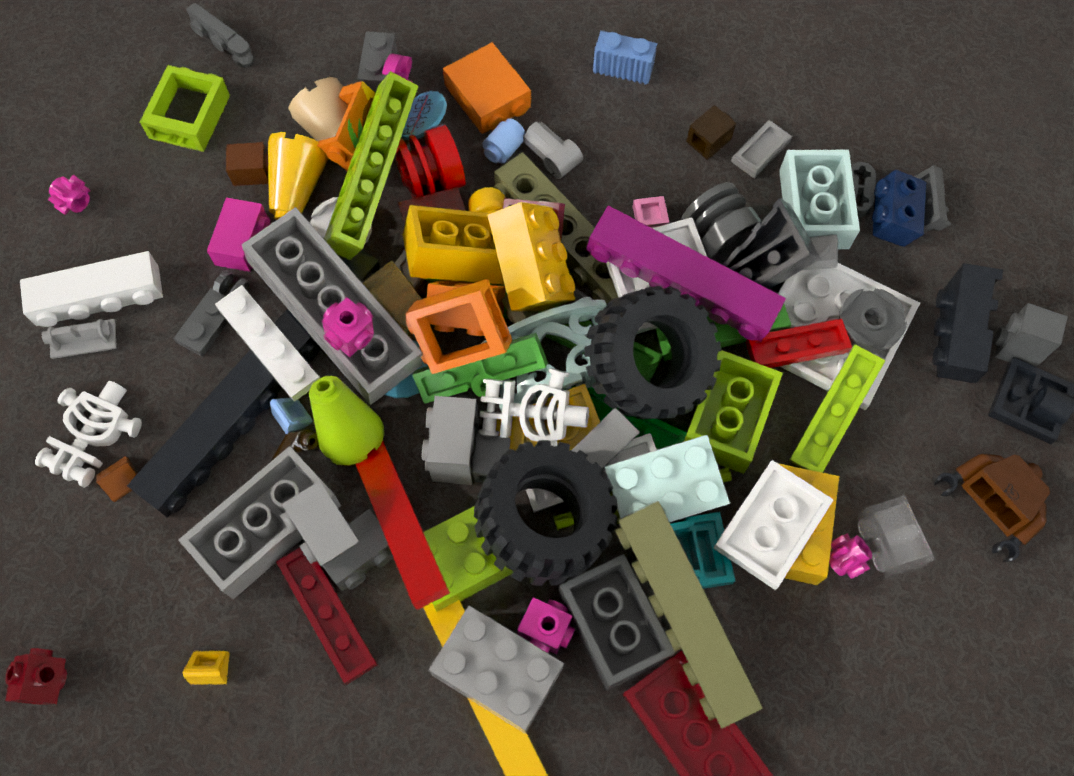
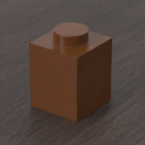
(247, 163)

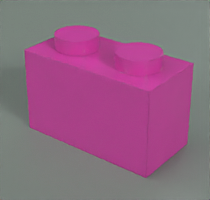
(236, 225)

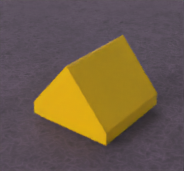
(207, 667)

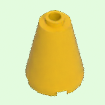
(292, 171)

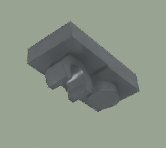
(935, 205)

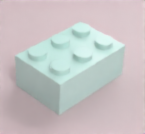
(821, 193)
(677, 476)

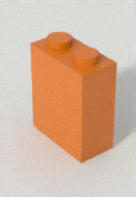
(487, 88)

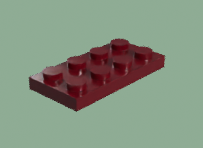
(682, 730)

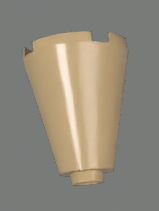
(319, 109)

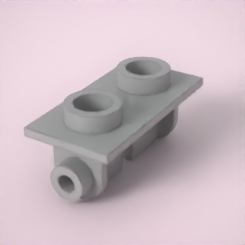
(81, 338)

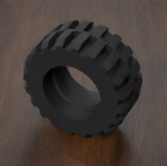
(691, 347)
(571, 479)

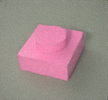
(651, 211)

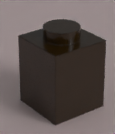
(711, 132)

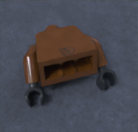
(1007, 493)

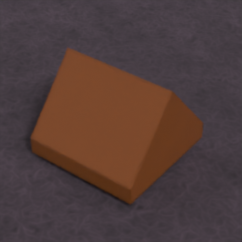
(116, 478)

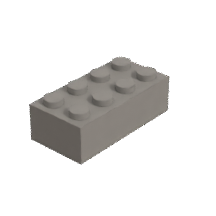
(246, 529)

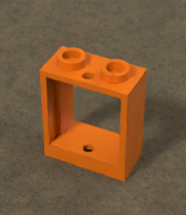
(487, 313)

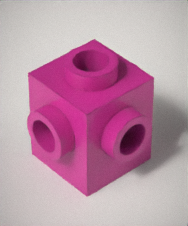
(348, 336)
(544, 613)

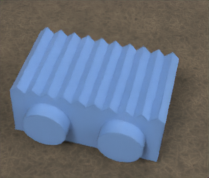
(624, 57)

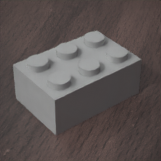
(496, 669)

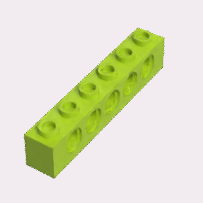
(370, 166)

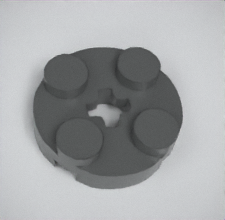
(890, 319)

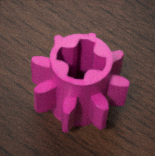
(69, 194)
(849, 556)

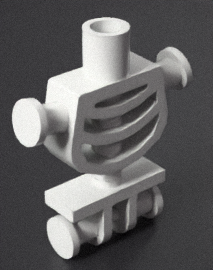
(565, 414)
(71, 458)

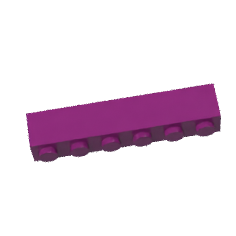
(667, 263)

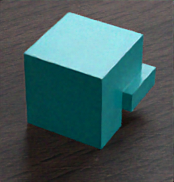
(698, 538)

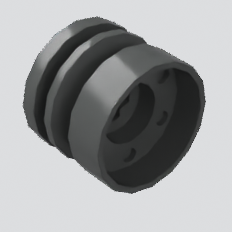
(722, 220)

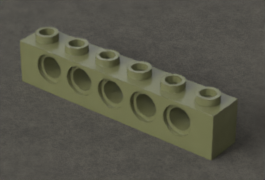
(522, 175)

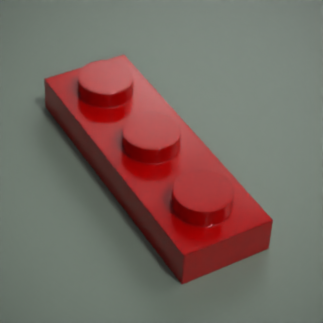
(800, 344)

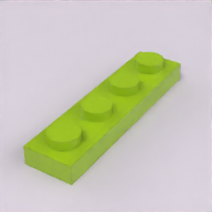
(837, 410)

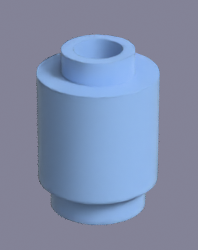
(503, 141)

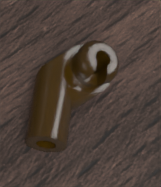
(299, 441)

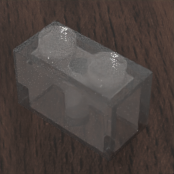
(894, 537)

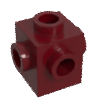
(35, 678)

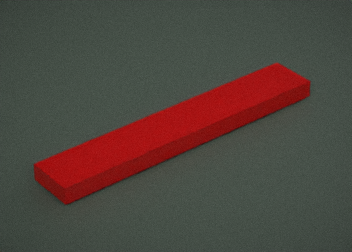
(402, 529)

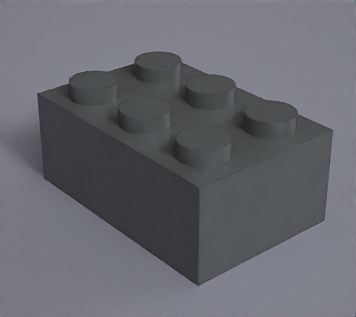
(615, 622)

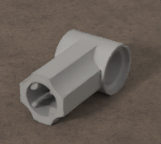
(557, 154)

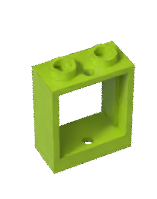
(178, 132)

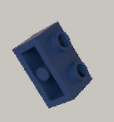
(899, 208)

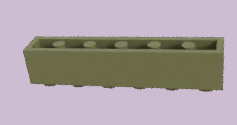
(689, 614)

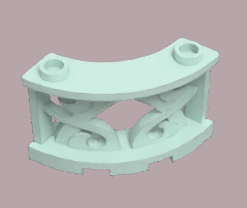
(552, 323)

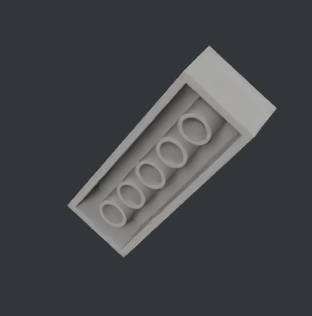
(312, 278)

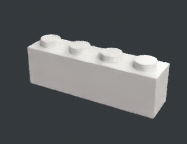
(91, 289)

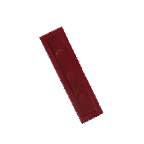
(327, 616)

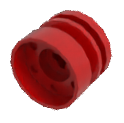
(430, 163)

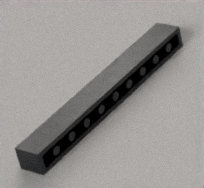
(224, 416)

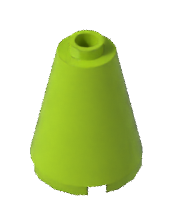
(343, 422)

